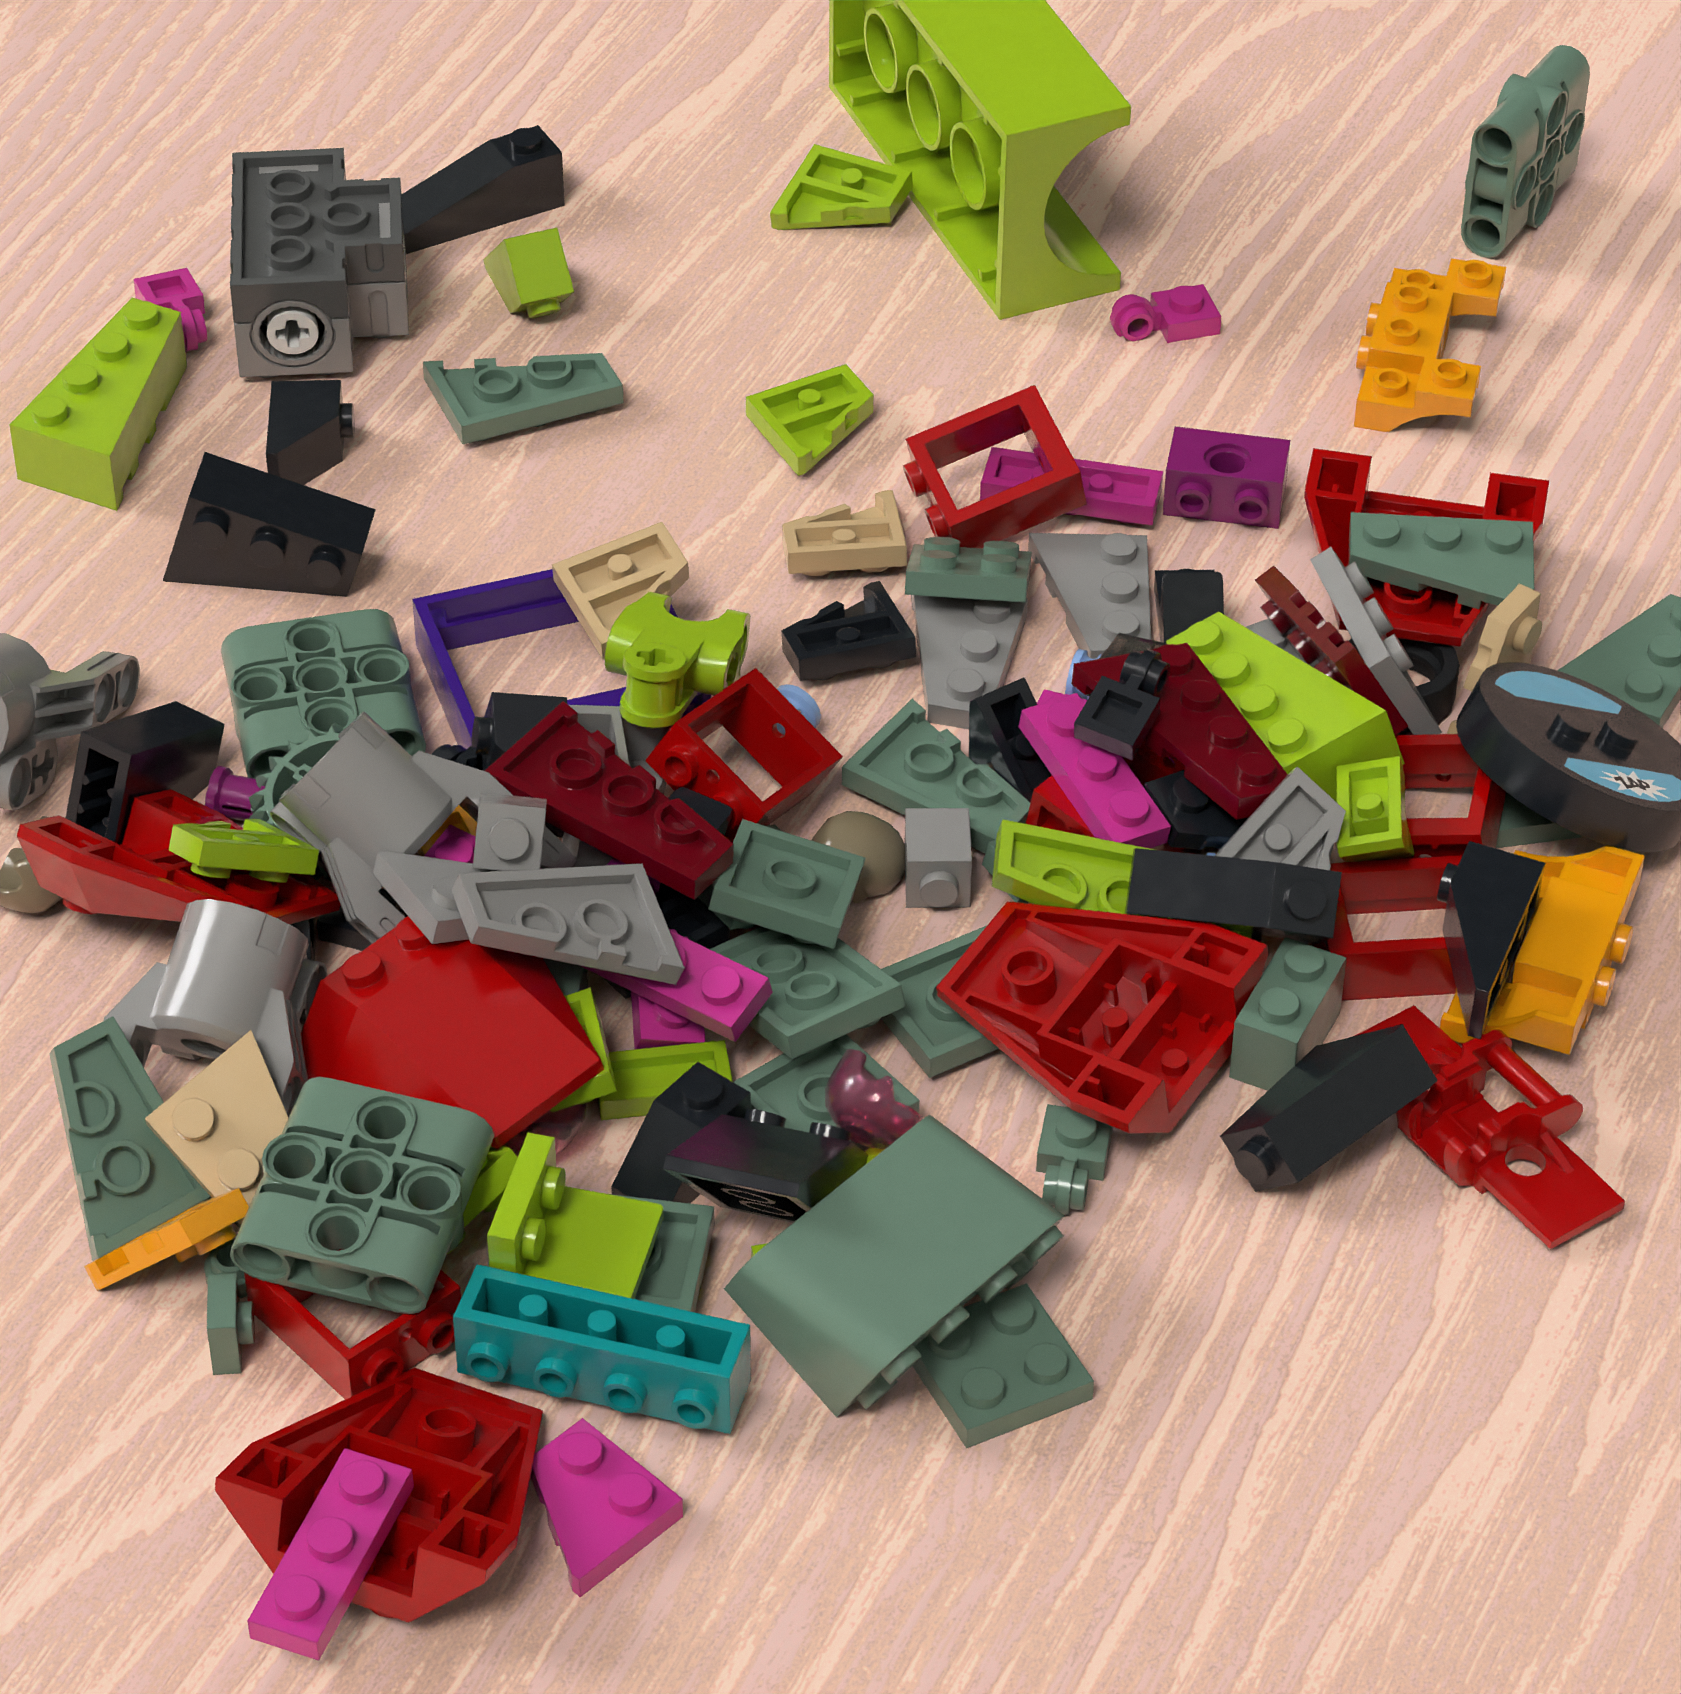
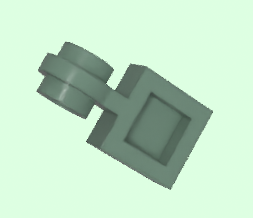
(1070, 1154)
(228, 1319)

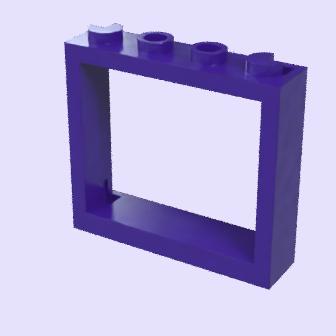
(489, 614)

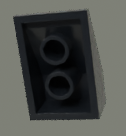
(763, 1165)

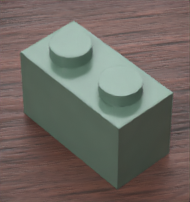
(1287, 1013)

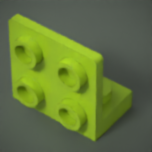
(570, 1231)

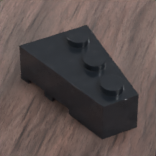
(266, 533)

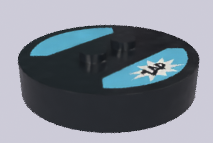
(1575, 755)

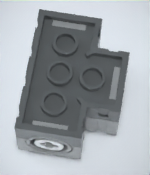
(312, 262)

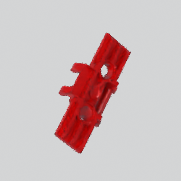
(1477, 1141)

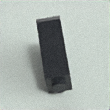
(139, 757)
(1326, 1105)

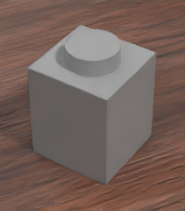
(509, 832)
(937, 857)

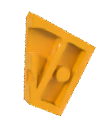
(184, 1235)

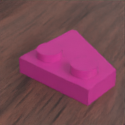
(599, 1503)

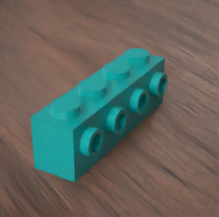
(603, 1349)

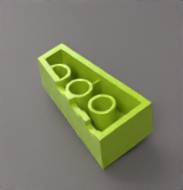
(102, 407)
(1291, 705)

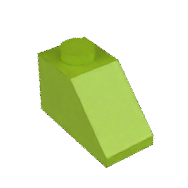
(531, 273)

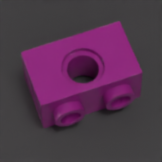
(1226, 477)

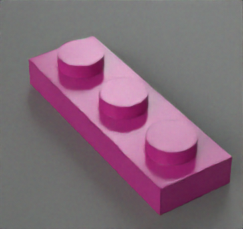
(1109, 489)
(1093, 778)
(330, 1554)

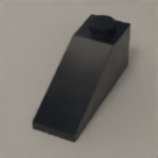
(1235, 894)
(1485, 922)

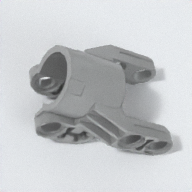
(49, 705)
(376, 799)
(222, 979)

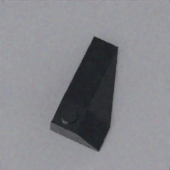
(485, 189)

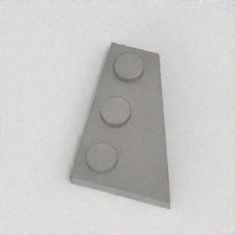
(1098, 583)
(1368, 629)
(964, 651)
(572, 916)

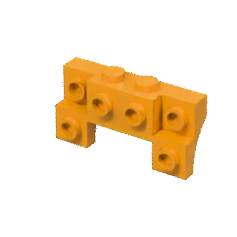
(1408, 340)
(1566, 950)

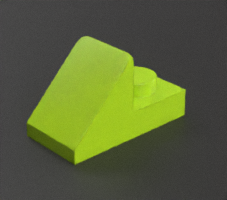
(1374, 809)

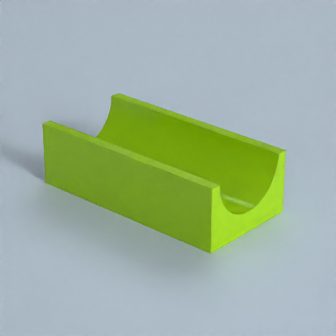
(986, 117)

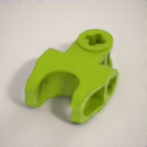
(672, 658)

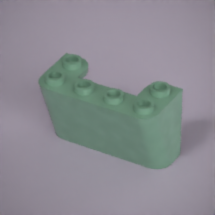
(892, 1263)

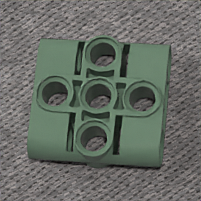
(1525, 151)
(314, 675)
(362, 1178)

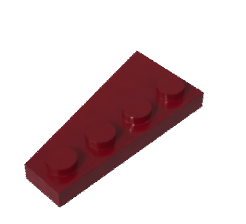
(1321, 641)
(1200, 730)
(612, 804)

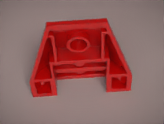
(1340, 485)
(146, 877)
(1108, 1006)
(450, 1029)
(468, 1496)

